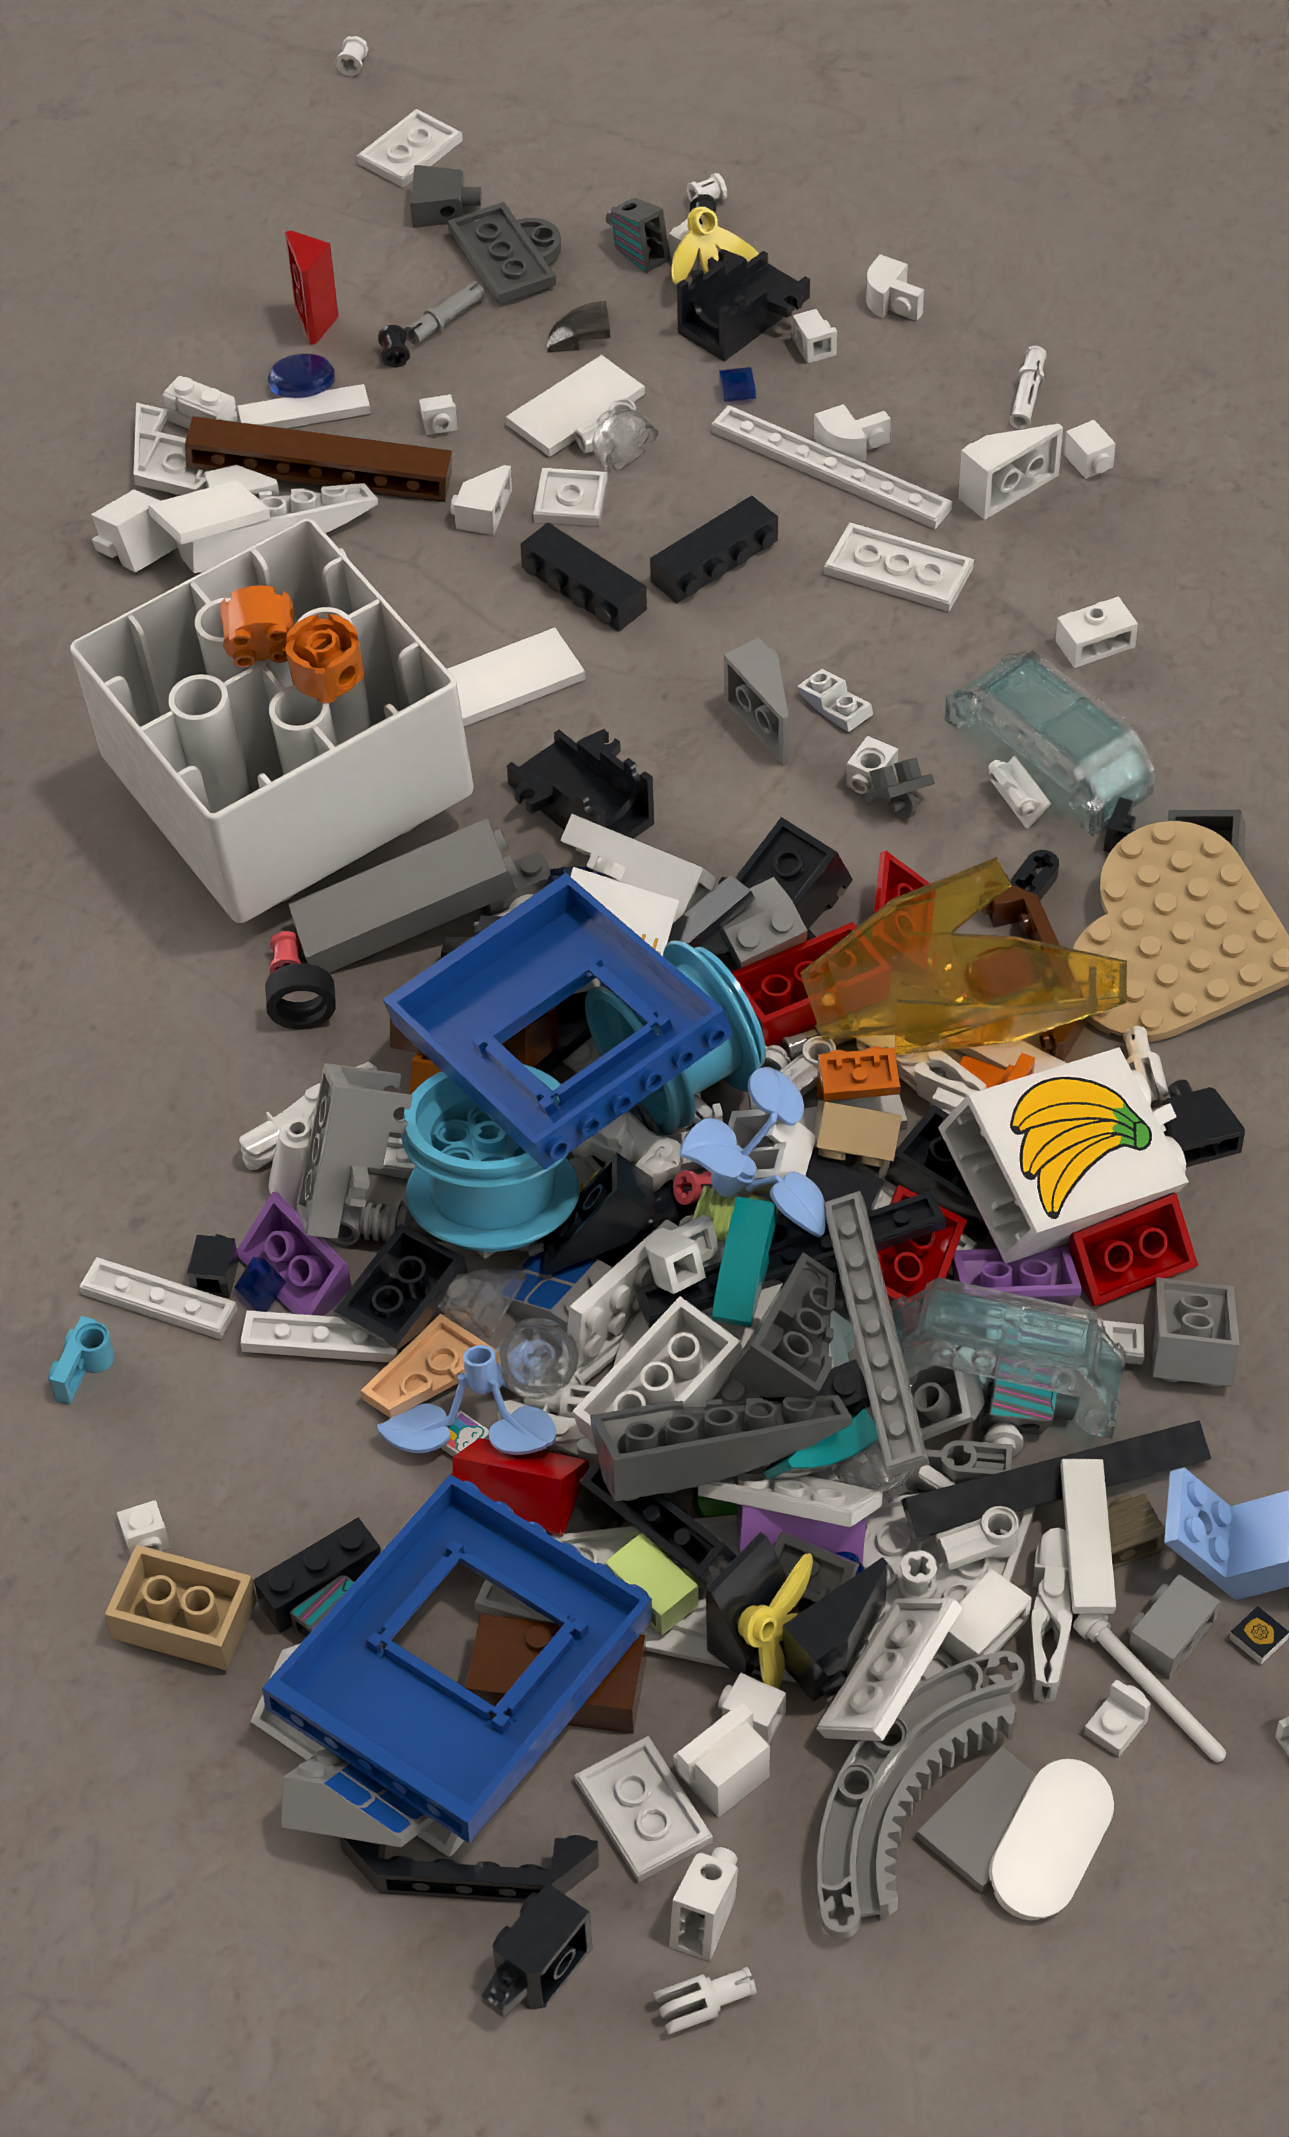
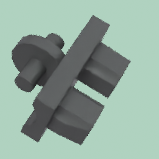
(902, 800)

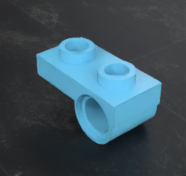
(80, 1357)

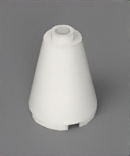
(290, 1159)

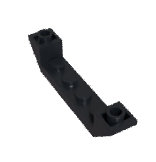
(571, 1863)

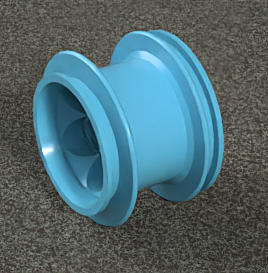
(732, 1061)
(474, 1179)

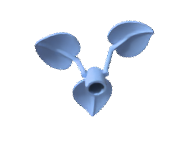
(715, 1149)
(426, 1428)

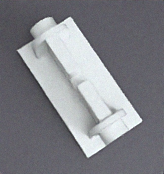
(1018, 790)

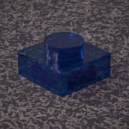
(737, 384)
(260, 1284)

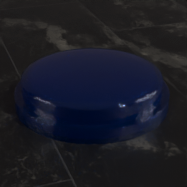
(301, 375)

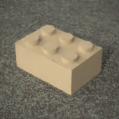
(856, 1131)
(181, 1607)

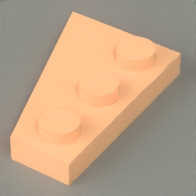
(422, 1368)

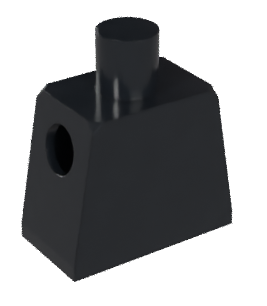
(1202, 1124)

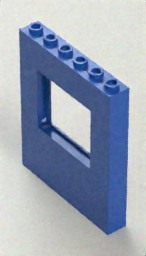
(524, 968)
(412, 1722)

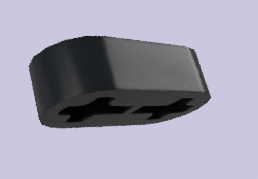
(1041, 882)

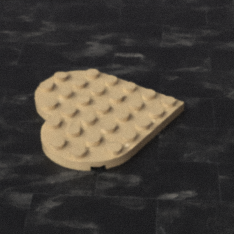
(1188, 927)

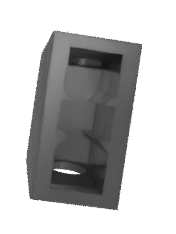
(440, 195)

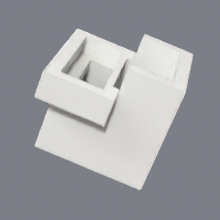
(130, 532)
(779, 1151)
(725, 1761)

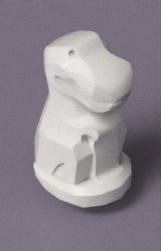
(632, 1140)

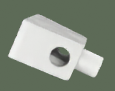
(706, 1890)

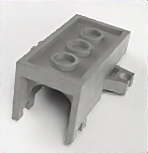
(346, 1138)

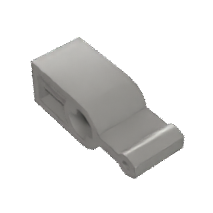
(970, 1459)

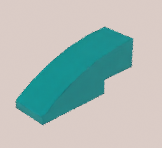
(744, 1261)

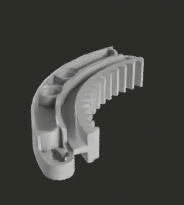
(865, 1829)

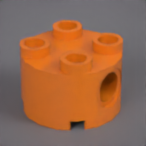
(256, 625)
(324, 657)

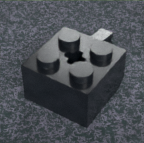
(538, 1951)

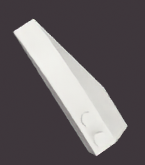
(328, 509)

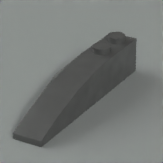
(681, 1448)

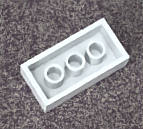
(676, 1360)

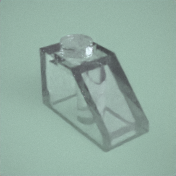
(481, 1299)

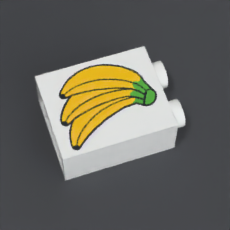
(1061, 1152)

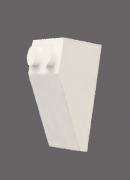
(1008, 467)

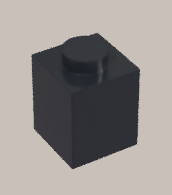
(213, 1264)

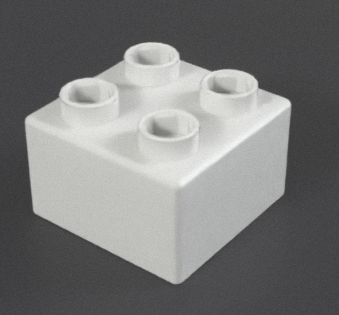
(245, 767)

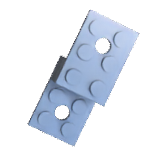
(1233, 1546)

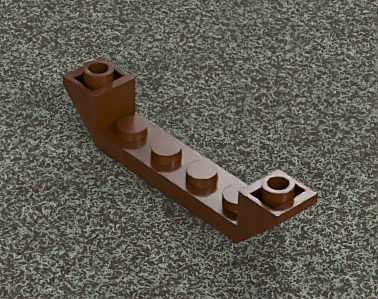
(1025, 908)

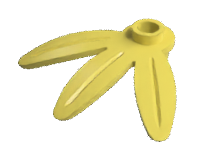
(705, 242)
(763, 1624)

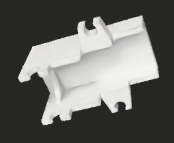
(639, 864)

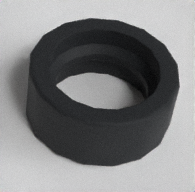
(300, 978)

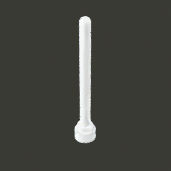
(1098, 1629)

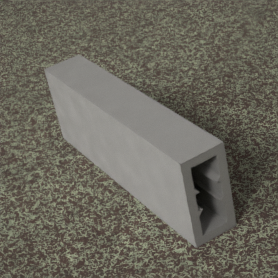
(404, 896)

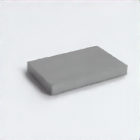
(977, 1816)

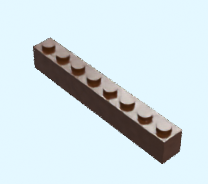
(319, 458)

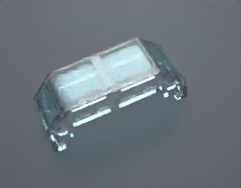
(1059, 732)
(1016, 1343)

